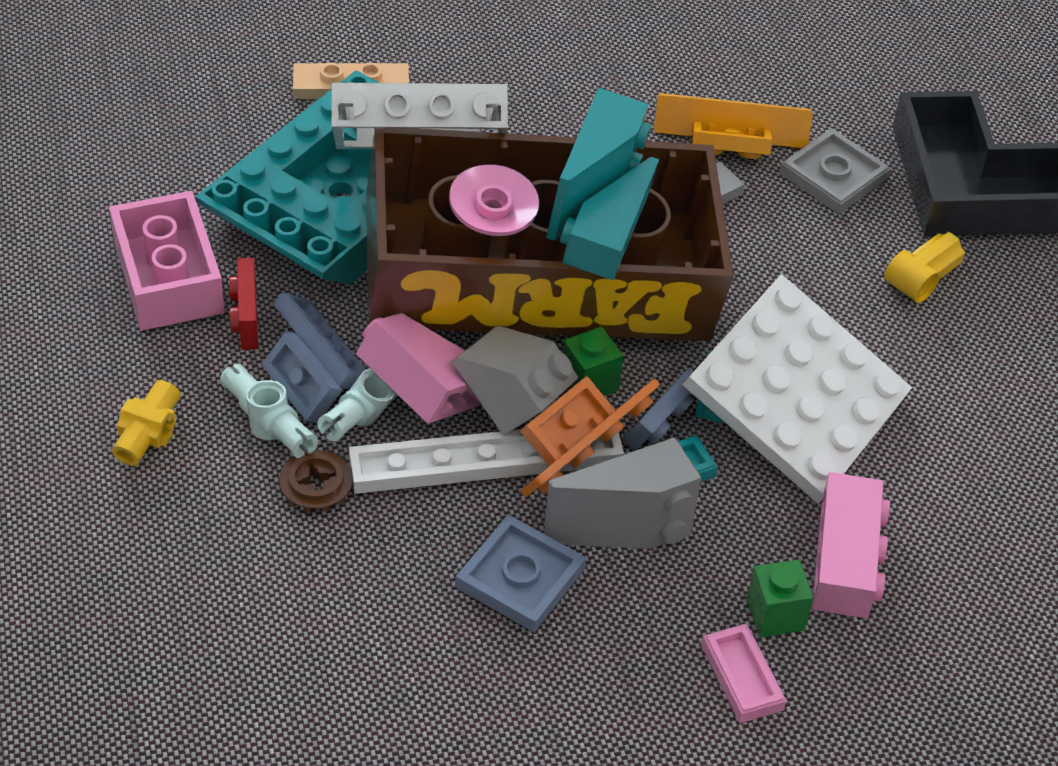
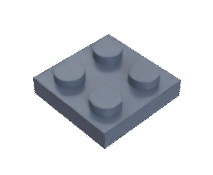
(520, 573)

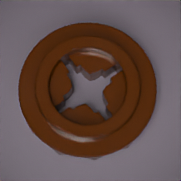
(329, 470)

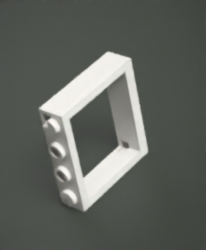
(415, 106)

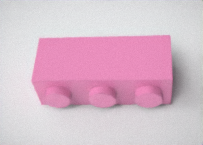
(850, 546)

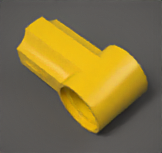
(920, 271)

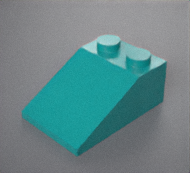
(600, 154)

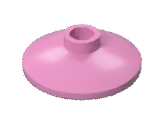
(494, 200)

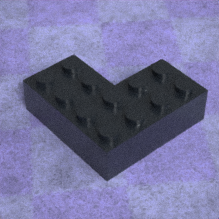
(964, 178)

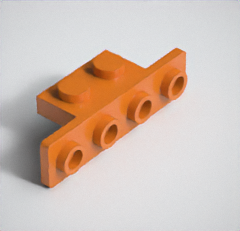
(572, 423)

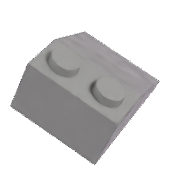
(626, 500)

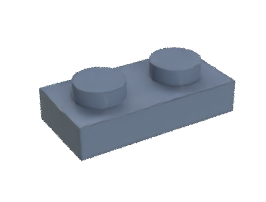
(303, 376)
(653, 423)

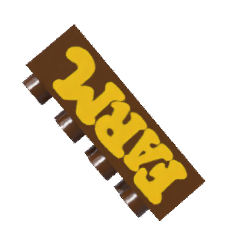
(471, 281)

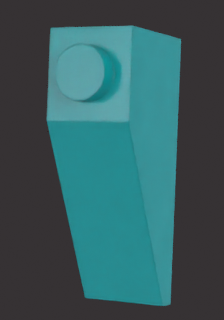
(607, 221)

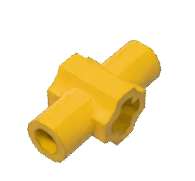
(146, 423)

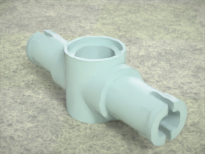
(357, 406)
(269, 410)

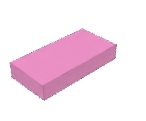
(743, 673)

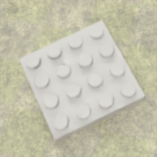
(798, 387)

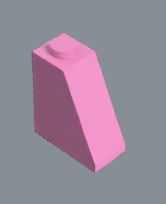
(417, 366)

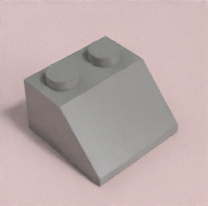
(514, 375)

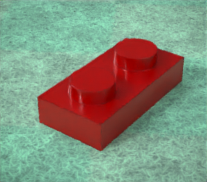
(244, 317)

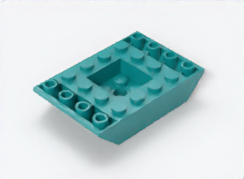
(287, 190)

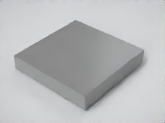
(835, 170)

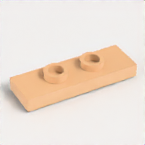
(316, 79)

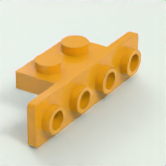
(733, 124)

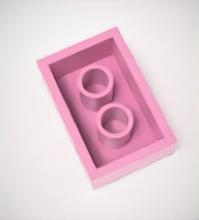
(167, 260)

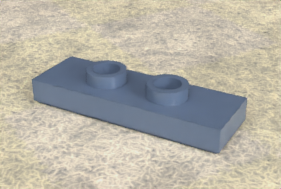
(320, 339)

